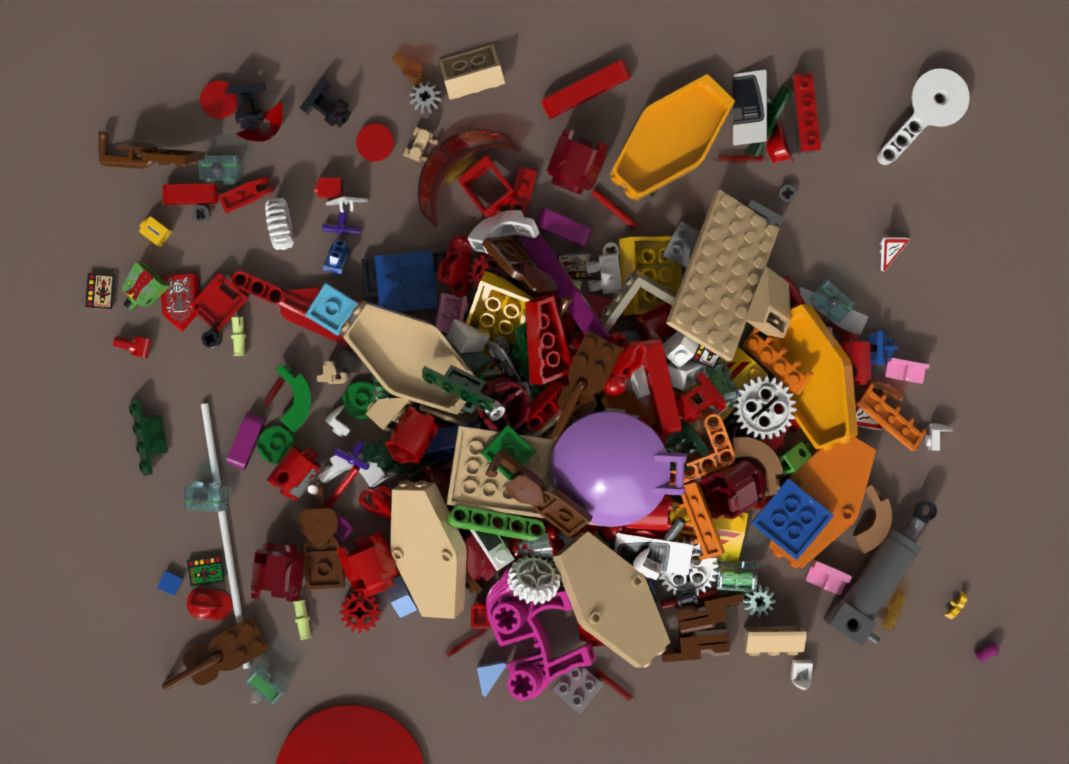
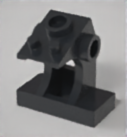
(247, 93)
(318, 99)

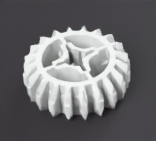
(279, 223)
(533, 579)

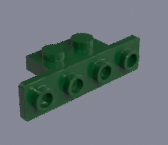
(774, 112)
(519, 355)
(461, 384)
(149, 436)

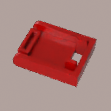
(216, 304)

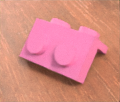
(450, 308)

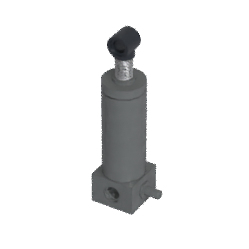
(879, 579)

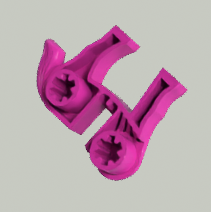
(517, 620)

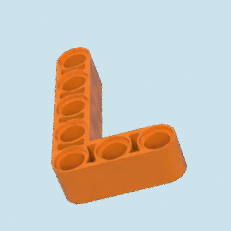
(716, 450)

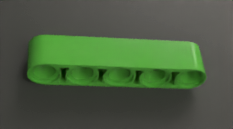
(487, 523)

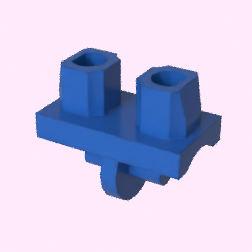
(336, 257)
(880, 340)

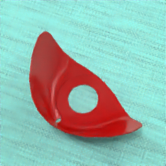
(274, 116)

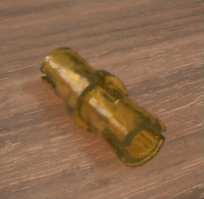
(459, 170)
(894, 611)

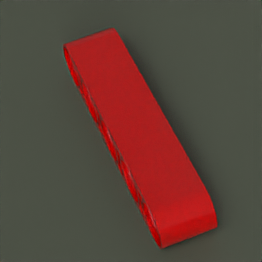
(586, 89)
(660, 388)

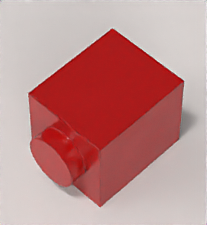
(329, 188)

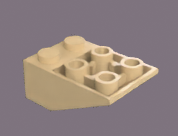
(770, 305)

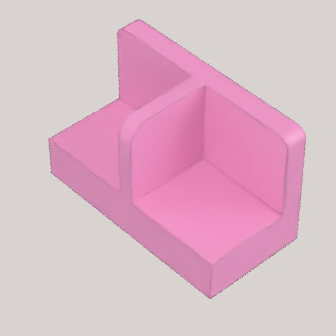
(905, 370)
(827, 577)

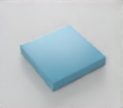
(331, 309)

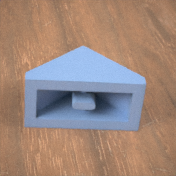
(401, 597)
(489, 673)

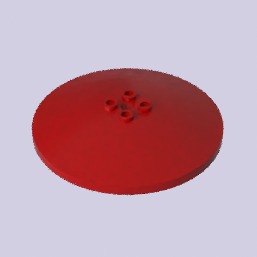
(350, 737)

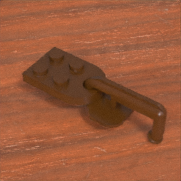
(149, 155)
(521, 267)
(594, 363)
(546, 500)
(321, 562)
(237, 645)

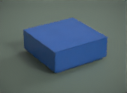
(170, 583)

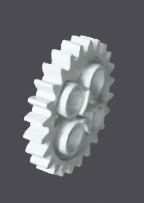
(775, 421)
(706, 567)

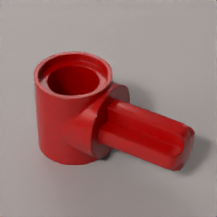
(137, 345)

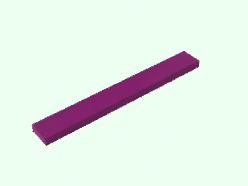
(579, 307)

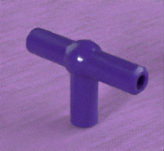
(341, 228)
(352, 458)

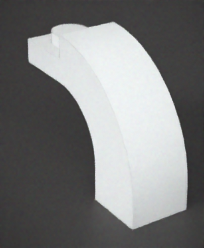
(502, 225)
(373, 475)

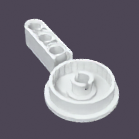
(927, 110)

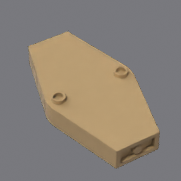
(397, 350)
(428, 549)
(611, 600)

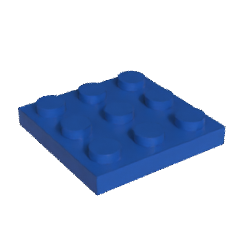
(406, 281)
(792, 519)

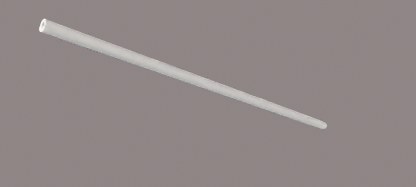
(223, 519)

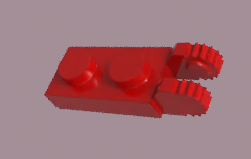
(524, 187)
(244, 195)

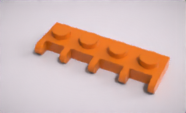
(776, 361)
(890, 418)
(701, 520)

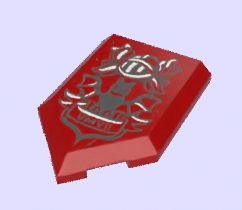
(178, 297)

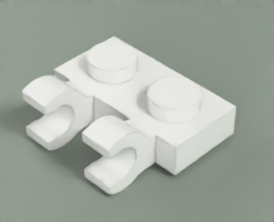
(610, 274)

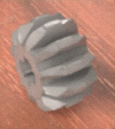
(421, 92)

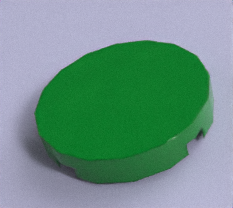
(358, 398)
(275, 443)

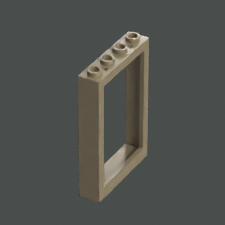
(627, 292)

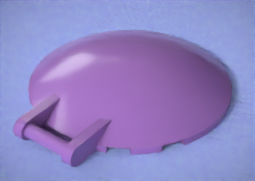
(614, 467)

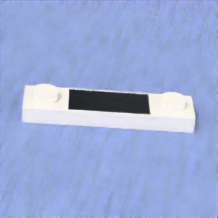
(493, 547)

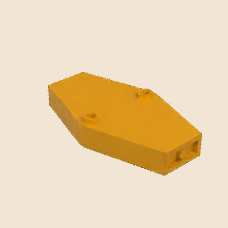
(671, 137)
(828, 401)

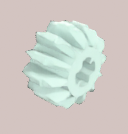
(760, 607)

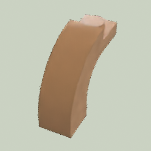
(763, 456)
(880, 524)

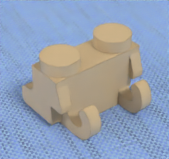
(420, 145)
(331, 373)

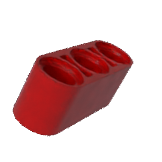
(189, 194)
(538, 412)

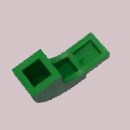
(301, 403)

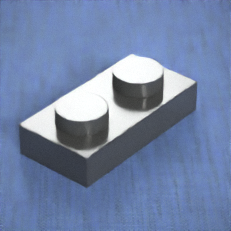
(770, 216)

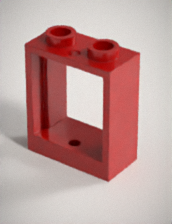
(475, 173)

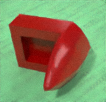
(479, 616)

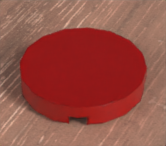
(215, 102)
(375, 142)

